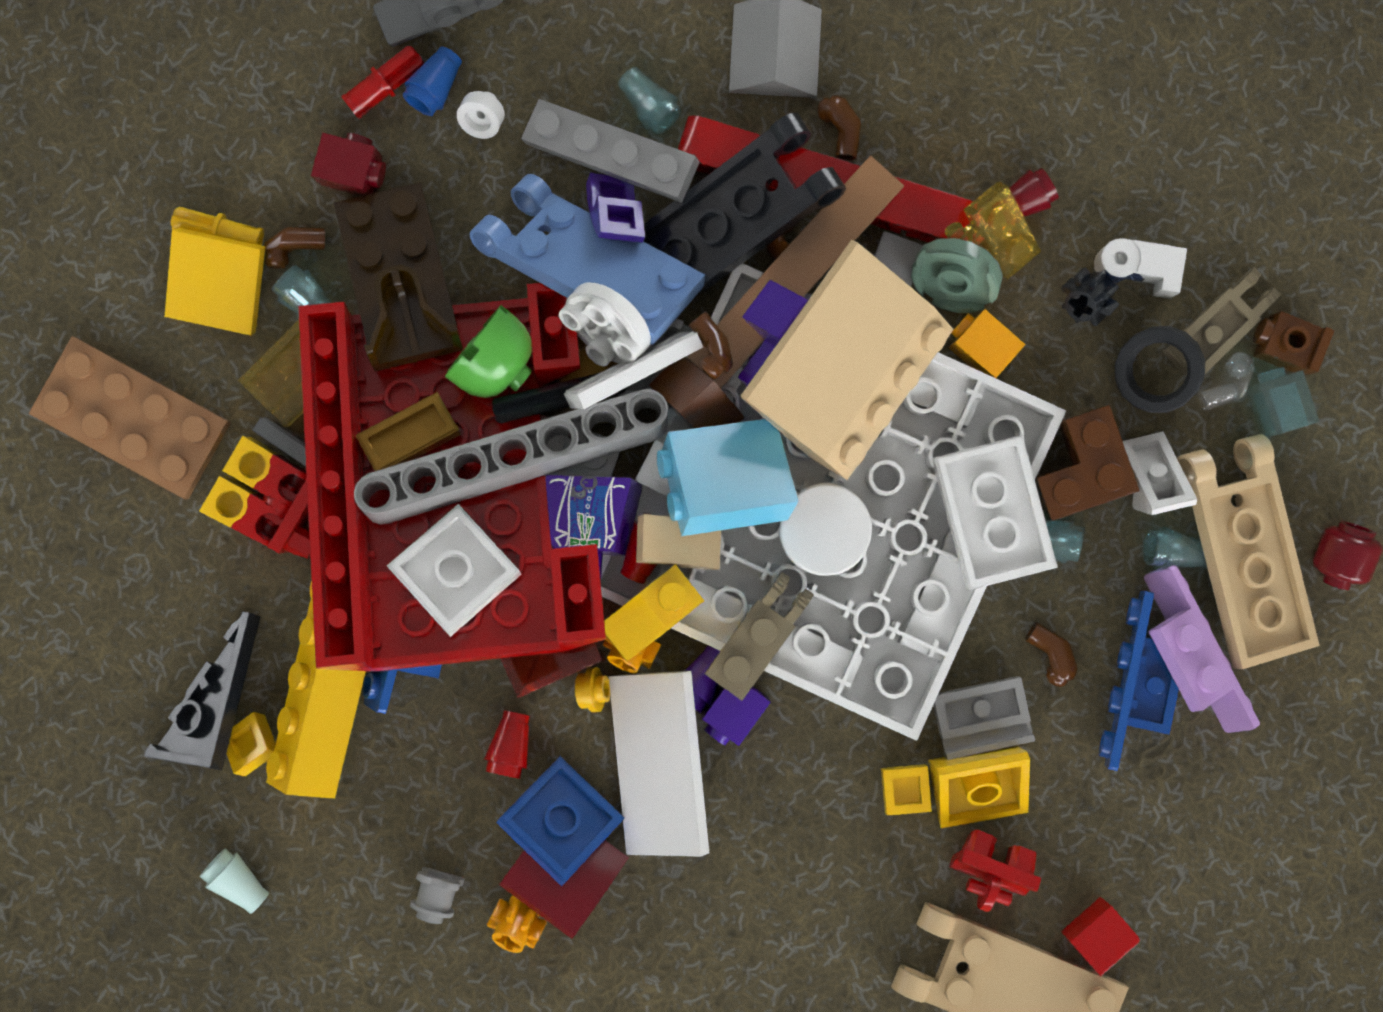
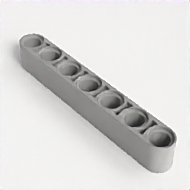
(491, 450)

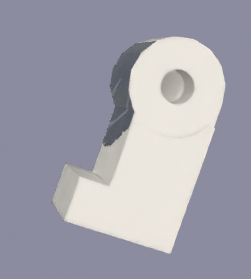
(1144, 263)

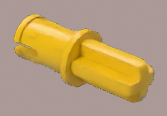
(216, 225)

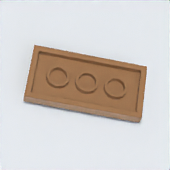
(129, 417)

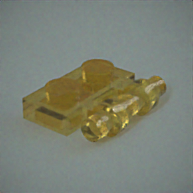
(999, 228)

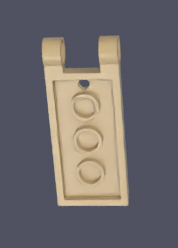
(1251, 556)
(1002, 974)

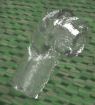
(1232, 383)

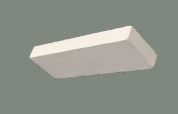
(624, 375)

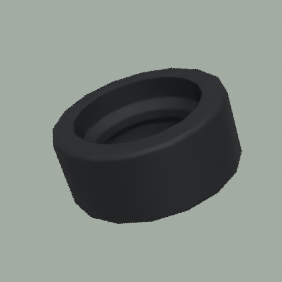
(1159, 403)

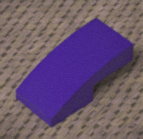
(614, 209)

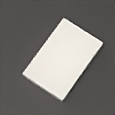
(994, 512)

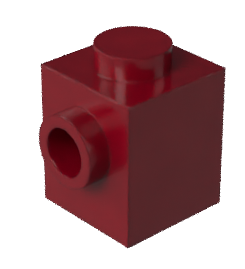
(348, 164)

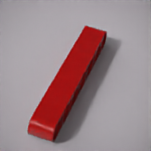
(914, 209)

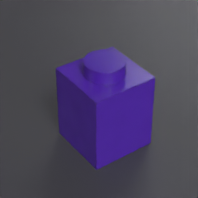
(731, 718)

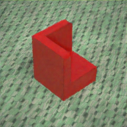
(1101, 936)

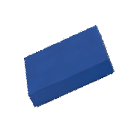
(560, 820)

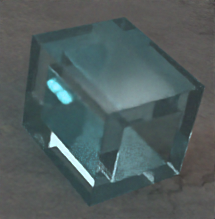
(1281, 402)

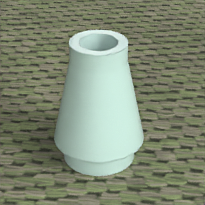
(234, 881)

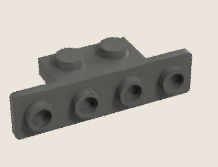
(412, 18)

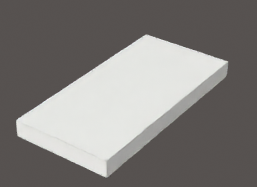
(659, 764)

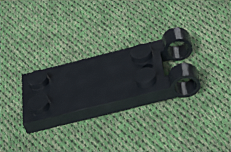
(733, 211)

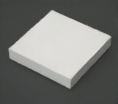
(454, 570)

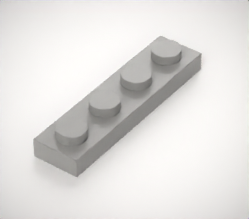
(610, 150)

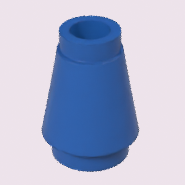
(432, 82)

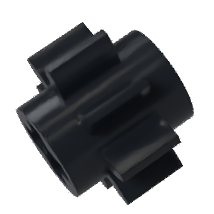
(1090, 296)

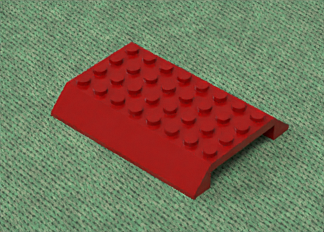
(359, 605)

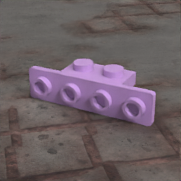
(1194, 654)

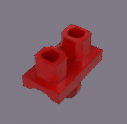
(1013, 875)

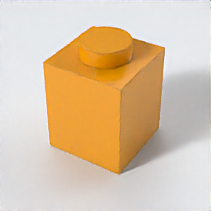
(985, 343)

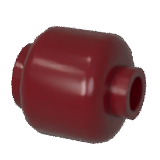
(1347, 555)

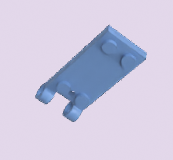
(575, 255)

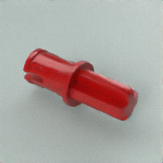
(383, 81)

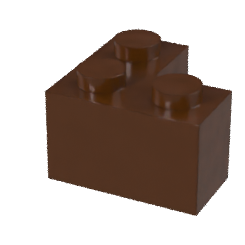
(1097, 471)

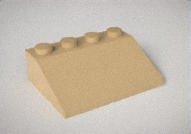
(847, 361)

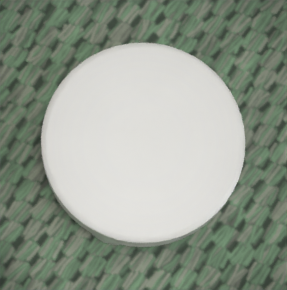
(606, 324)
(826, 530)

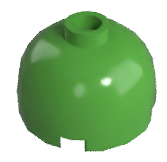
(494, 357)

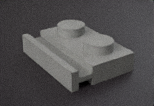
(983, 717)

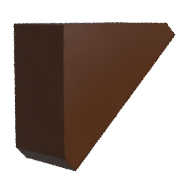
(695, 396)

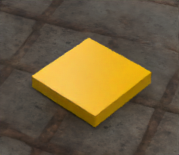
(214, 281)

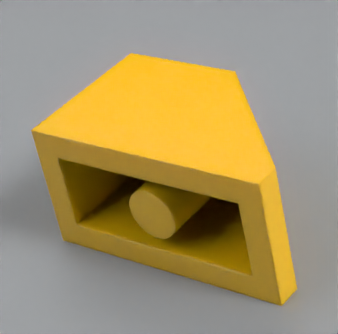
(651, 612)

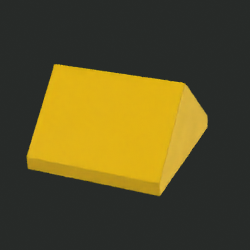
(981, 786)

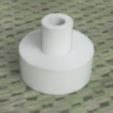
(480, 114)

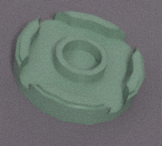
(957, 275)

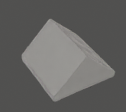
(775, 48)

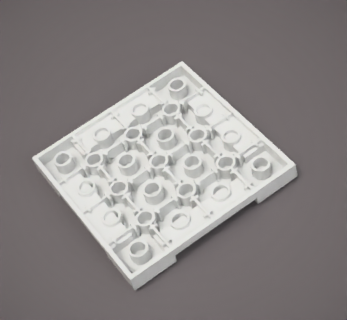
(897, 617)

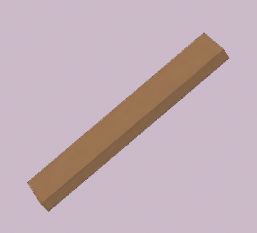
(810, 255)

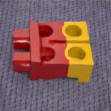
(269, 519)

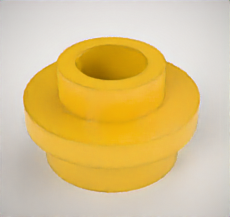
(592, 689)

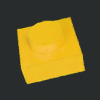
(250, 744)
(906, 789)

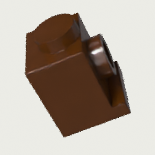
(1275, 348)

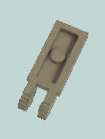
(1224, 322)
(756, 640)

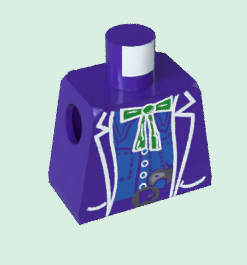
(592, 512)

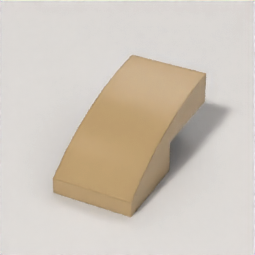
(662, 543)

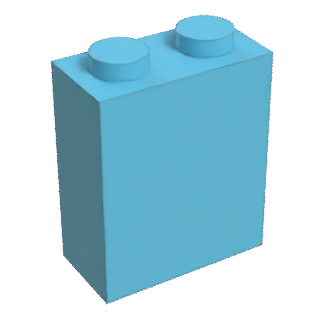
(726, 477)

